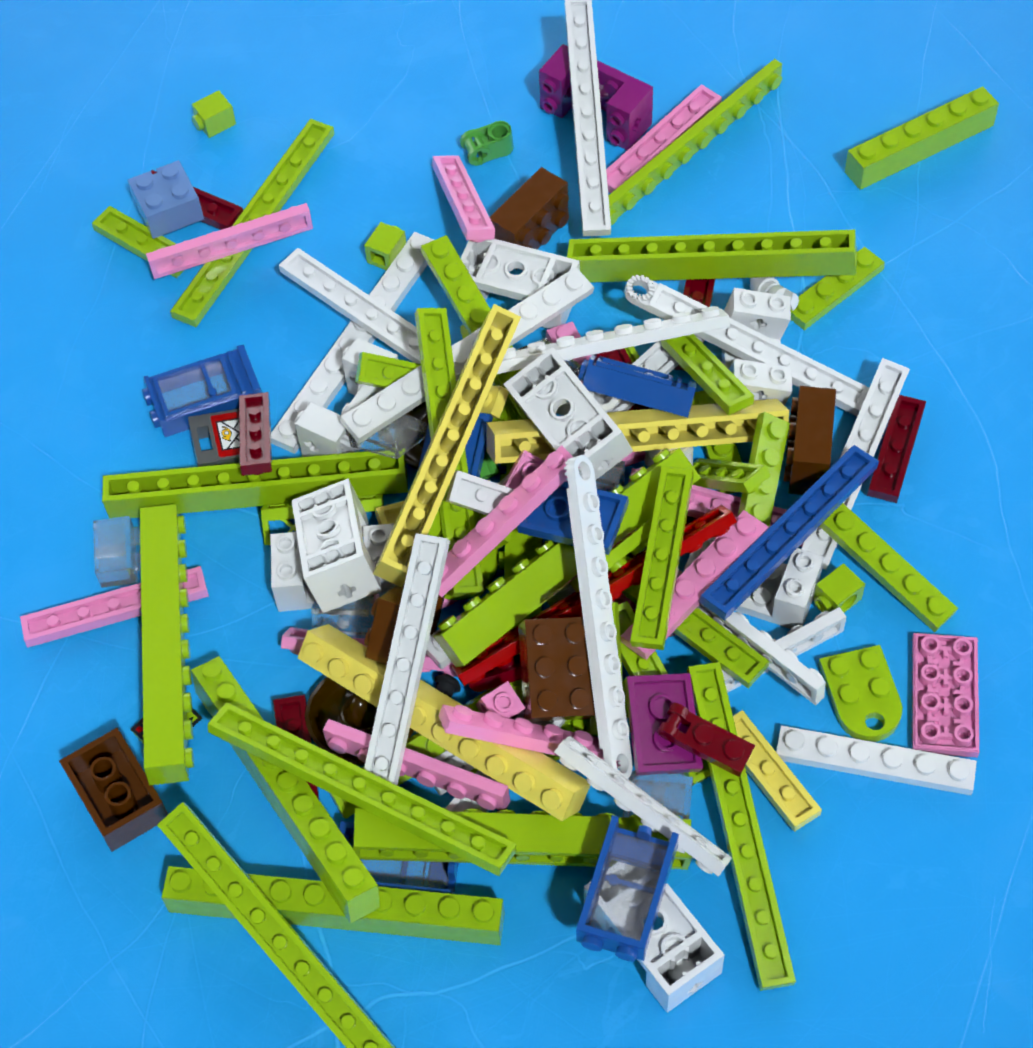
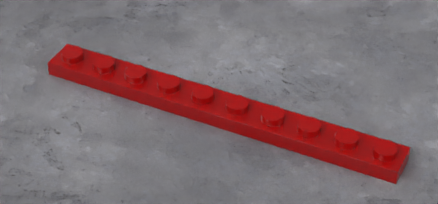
(501, 652)

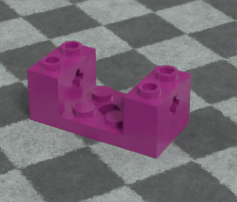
(621, 96)

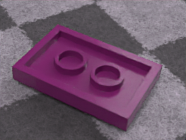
(647, 706)

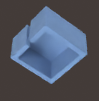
(166, 199)

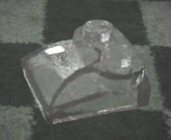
(394, 438)

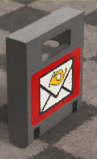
(224, 437)

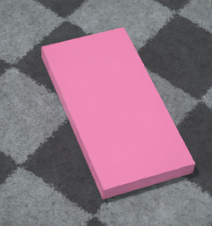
(945, 694)

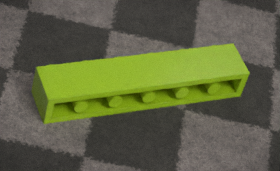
(921, 137)

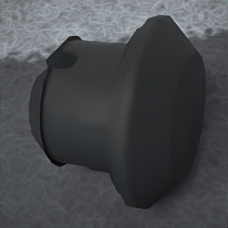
(447, 684)

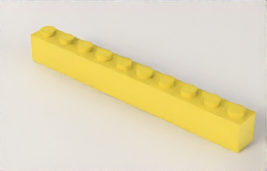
(643, 430)
(447, 443)
(522, 770)

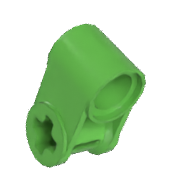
(489, 142)

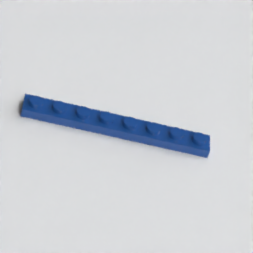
(788, 532)

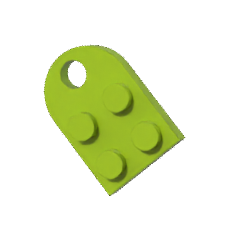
(862, 690)

